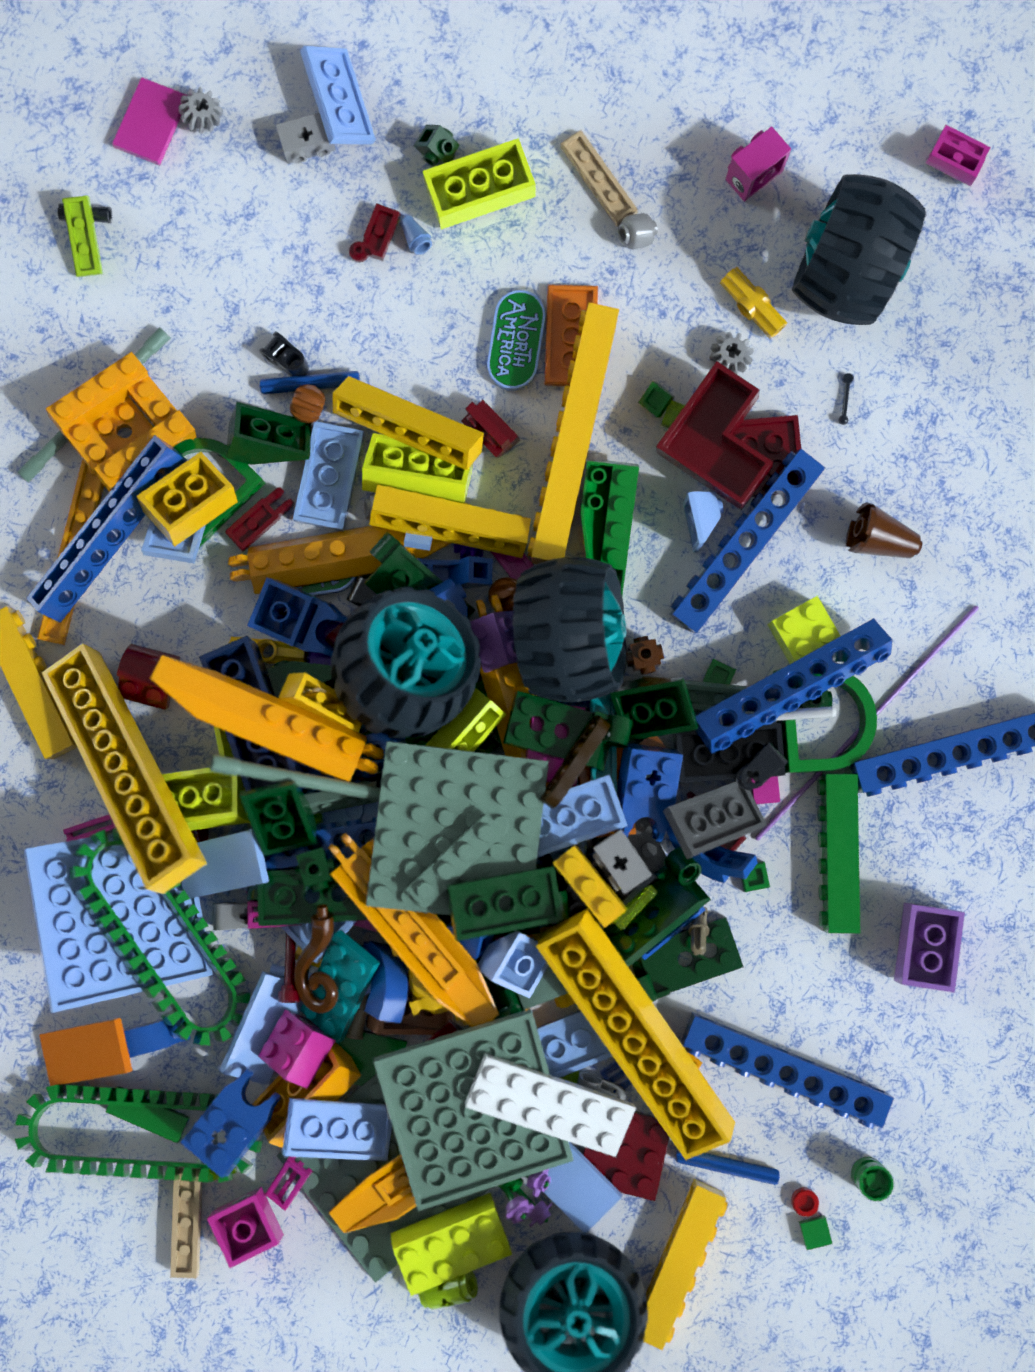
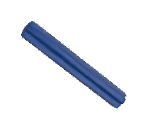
(290, 384)
(731, 1167)

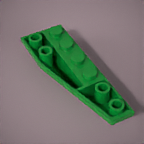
(608, 512)

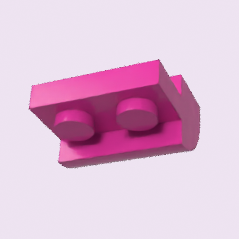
(958, 155)

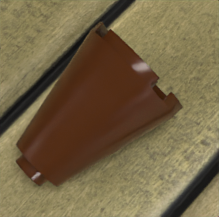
(881, 534)

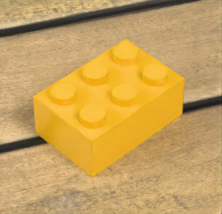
(187, 498)

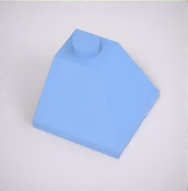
(702, 514)
(514, 963)

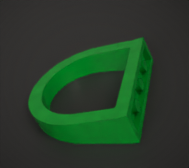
(243, 494)
(859, 747)

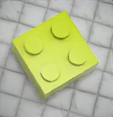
(803, 629)

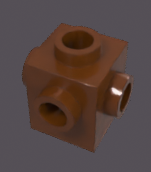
(638, 663)

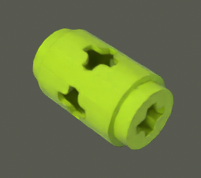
(451, 1293)

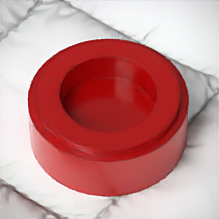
(805, 1202)

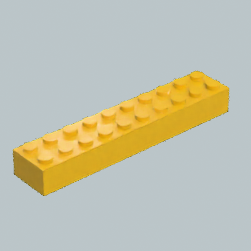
(575, 433)
(123, 770)
(636, 1034)

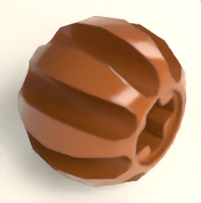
(307, 403)
(505, 590)

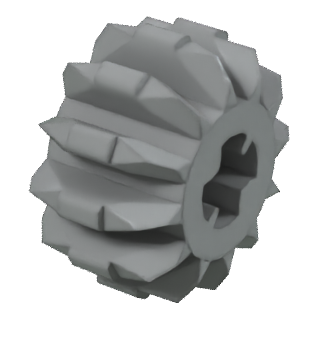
(200, 110)
(741, 355)

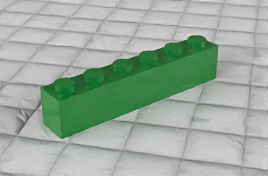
(839, 853)

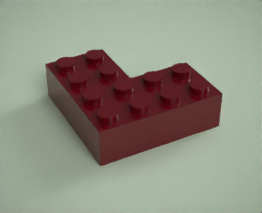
(704, 441)

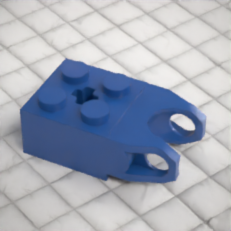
(304, 621)
(651, 795)
(237, 1118)

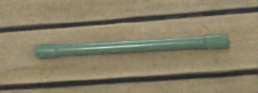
(38, 461)
(236, 767)

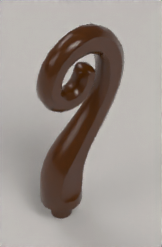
(321, 936)

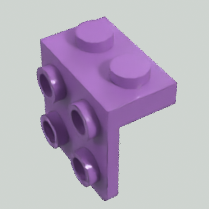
(495, 639)

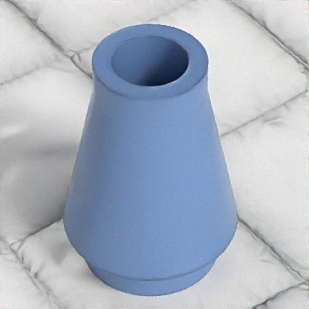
(417, 238)

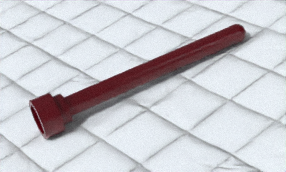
(288, 991)

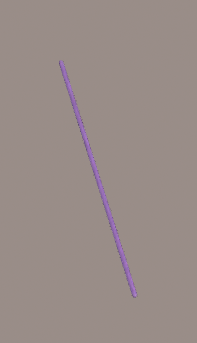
(878, 710)

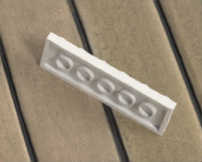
(550, 1105)

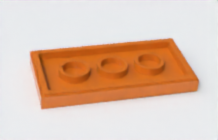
(562, 326)
(86, 1052)

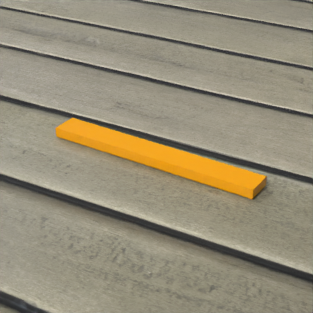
(84, 503)

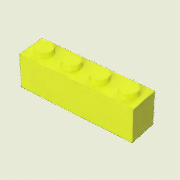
(469, 726)

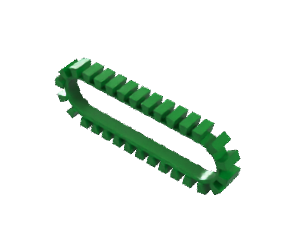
(161, 1004)
(122, 1168)

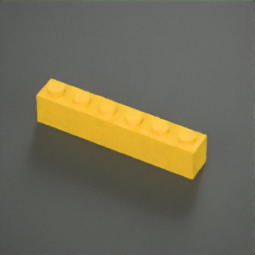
(407, 422)
(450, 521)
(24, 674)
(680, 1260)

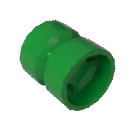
(872, 1179)

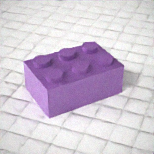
(929, 947)

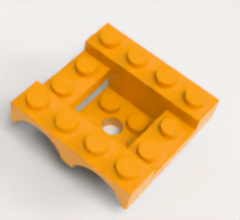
(102, 406)

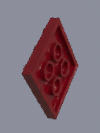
(774, 439)
(639, 1159)

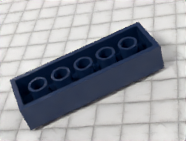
(244, 663)

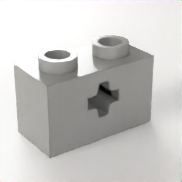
(293, 137)
(635, 870)

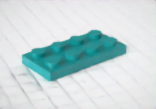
(352, 972)

